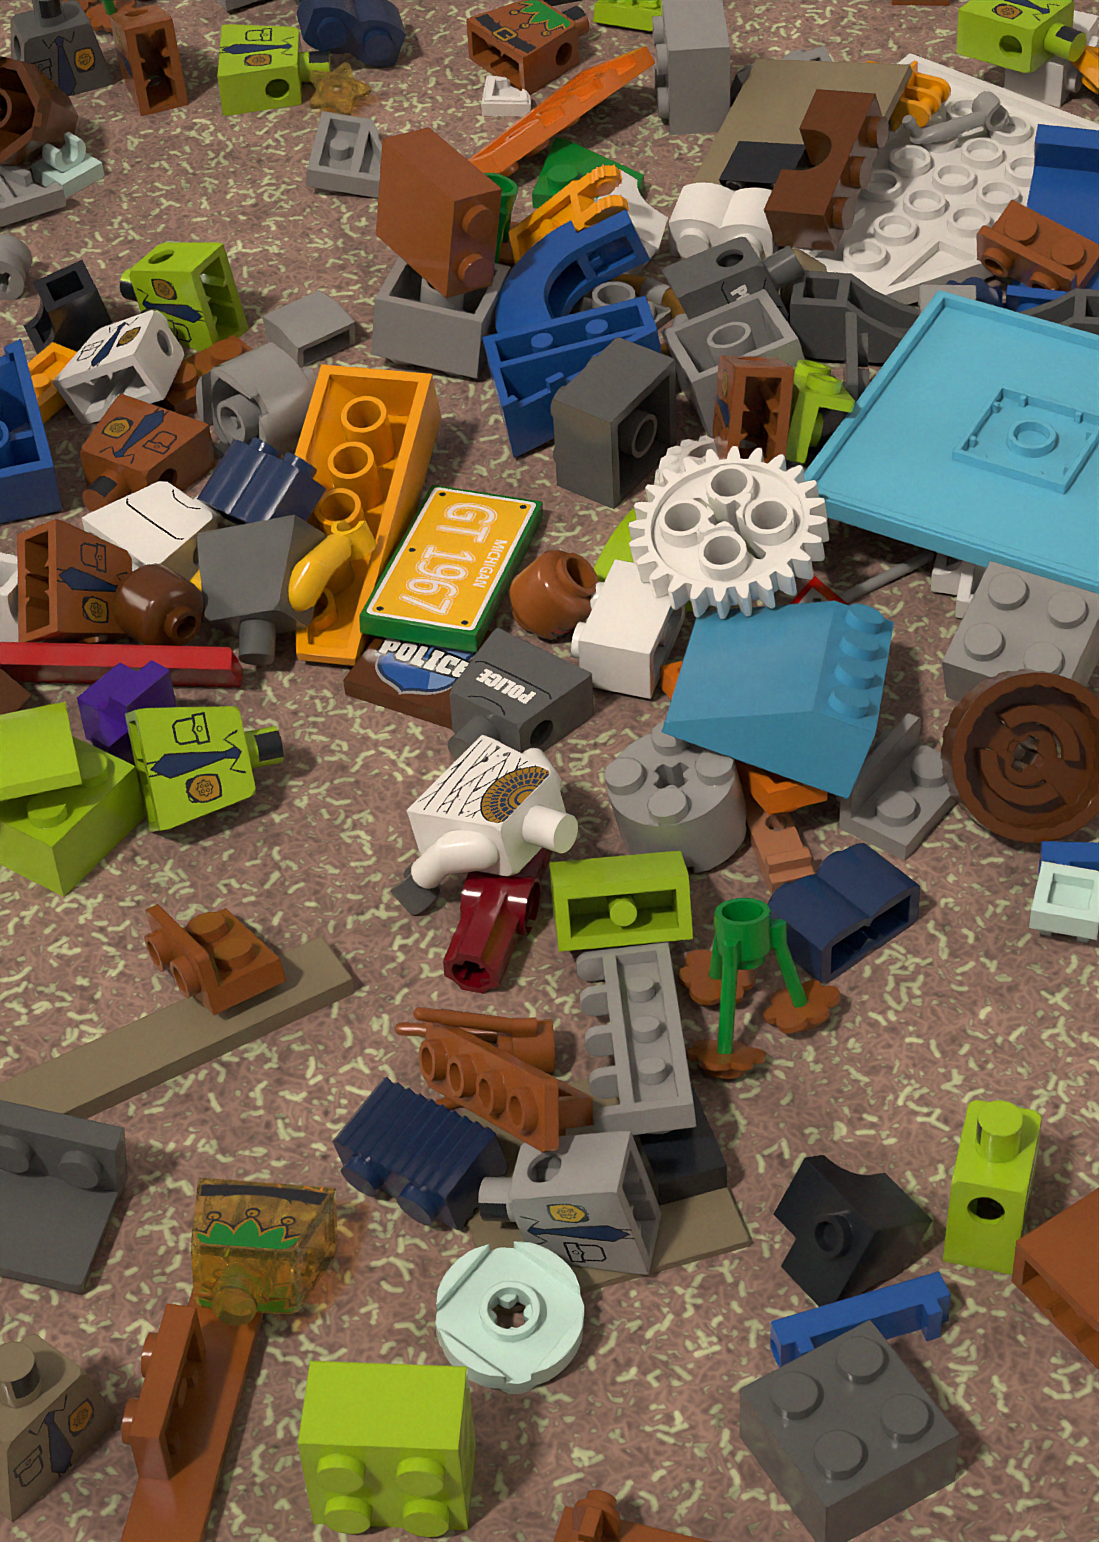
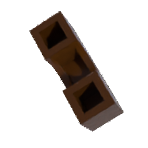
(842, 141)

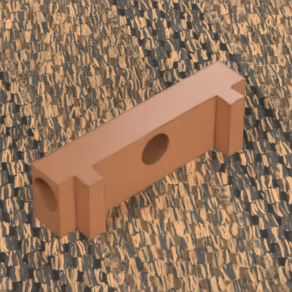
(777, 852)

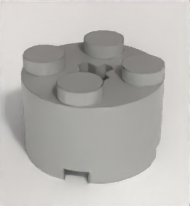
(257, 397)
(677, 799)

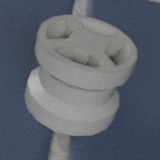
(16, 261)

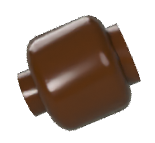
(158, 606)

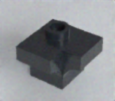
(67, 310)
(847, 1229)

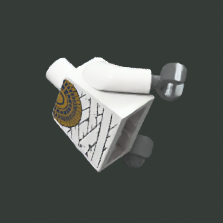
(485, 817)

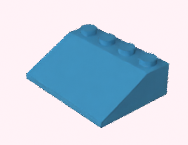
(785, 689)

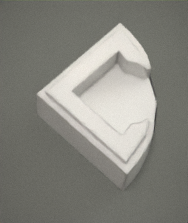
(503, 99)

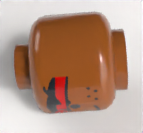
(553, 594)

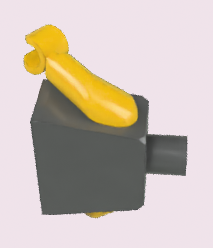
(270, 576)

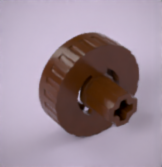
(981, 761)

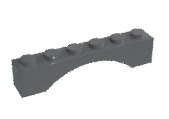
(824, 297)

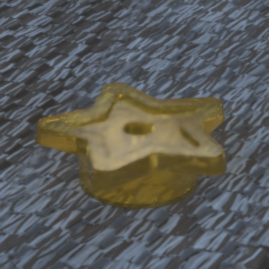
(335, 102)

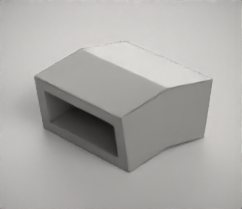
(310, 328)

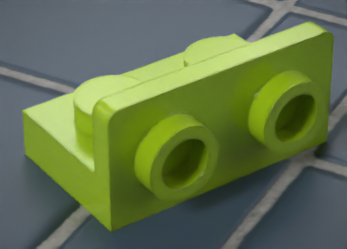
(812, 389)

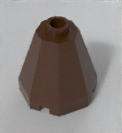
(31, 112)

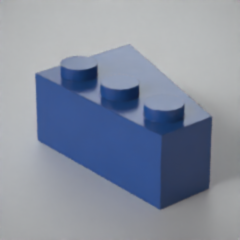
(544, 356)

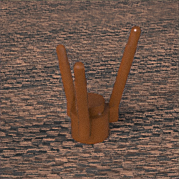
(522, 1037)

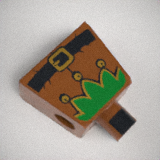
(527, 42)

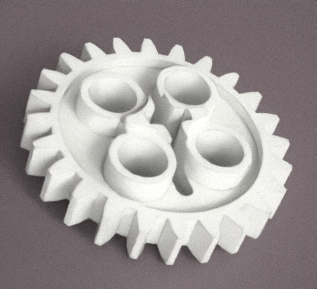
(729, 532)

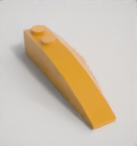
(372, 451)

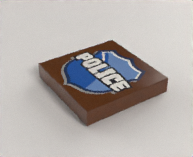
(409, 677)

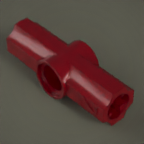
(492, 919)

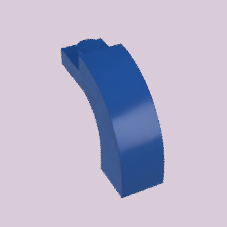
(565, 268)

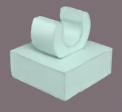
(67, 166)
(1066, 902)

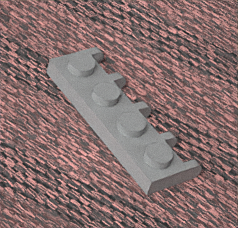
(642, 1036)

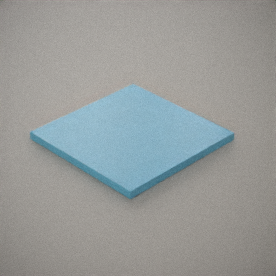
(977, 443)

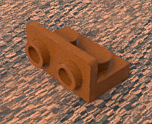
(1036, 251)
(212, 957)

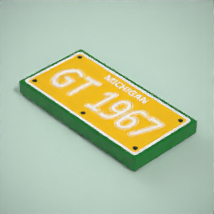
(452, 568)

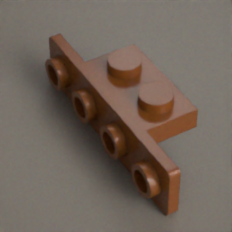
(502, 1087)
(184, 1420)

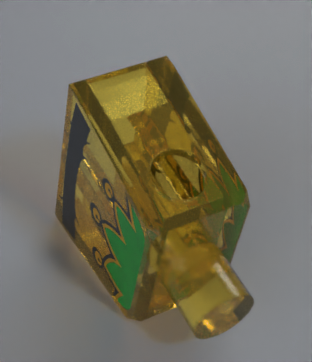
(260, 1246)

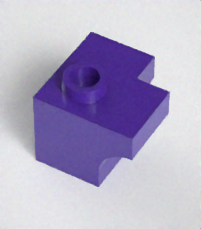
(117, 693)

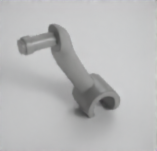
(986, 112)

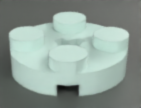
(518, 1356)

